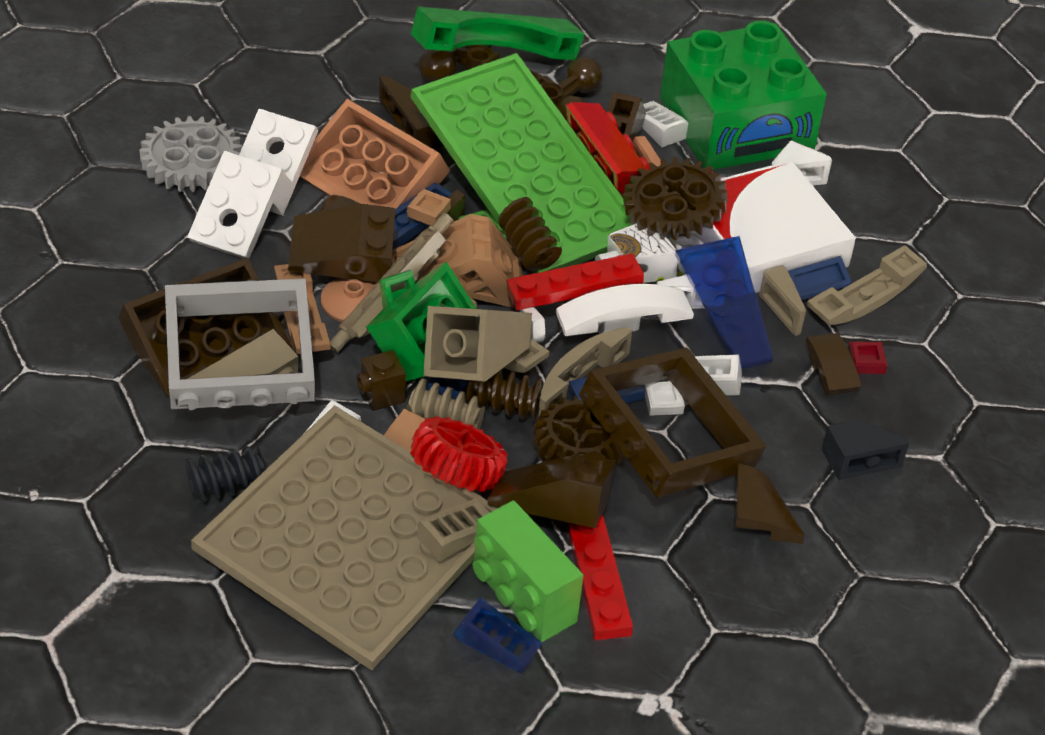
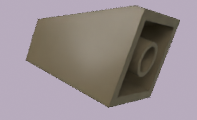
(473, 341)

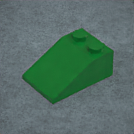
(404, 321)

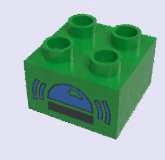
(741, 94)

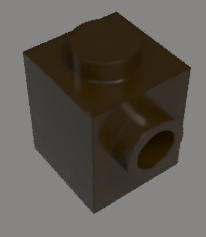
(382, 380)

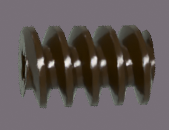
(529, 235)
(507, 394)

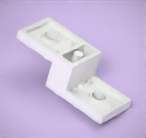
(252, 184)

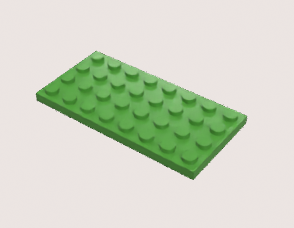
(521, 146)

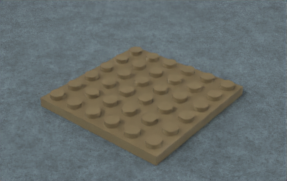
(337, 538)

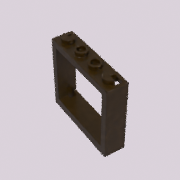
(702, 394)

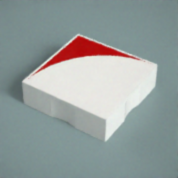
(779, 221)

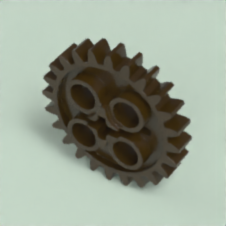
(675, 198)

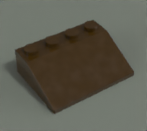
(200, 338)

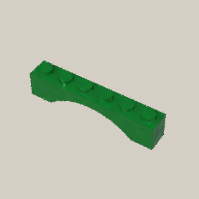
(458, 28)

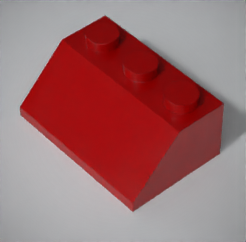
(605, 142)

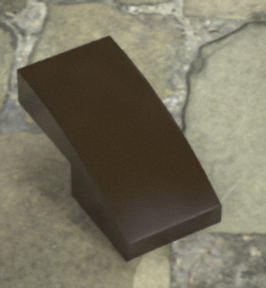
(834, 363)

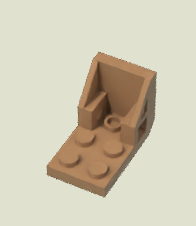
(476, 246)

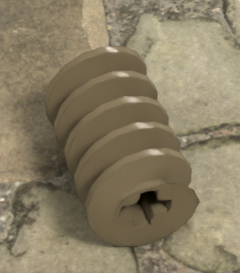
(432, 404)

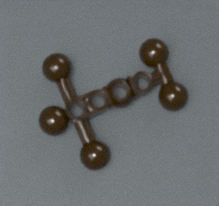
(582, 75)

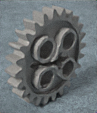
(186, 152)

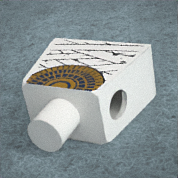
(652, 253)

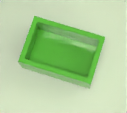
(527, 571)

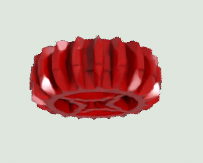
(458, 454)

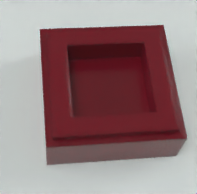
(868, 357)

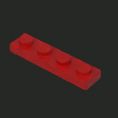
(573, 281)
(601, 581)

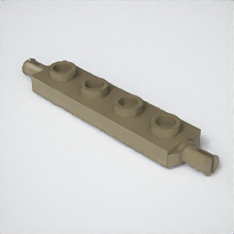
(419, 253)

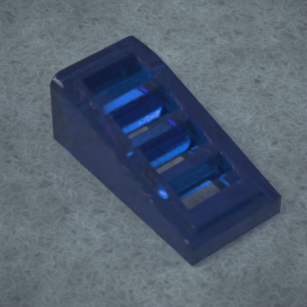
(494, 619)

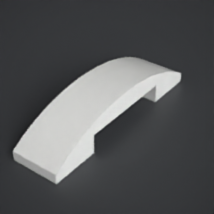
(622, 302)

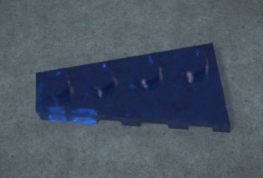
(727, 292)

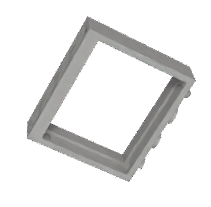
(238, 299)

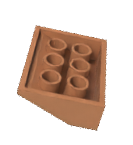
(370, 160)

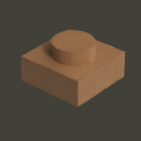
(428, 207)

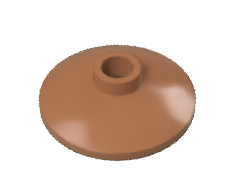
(343, 296)

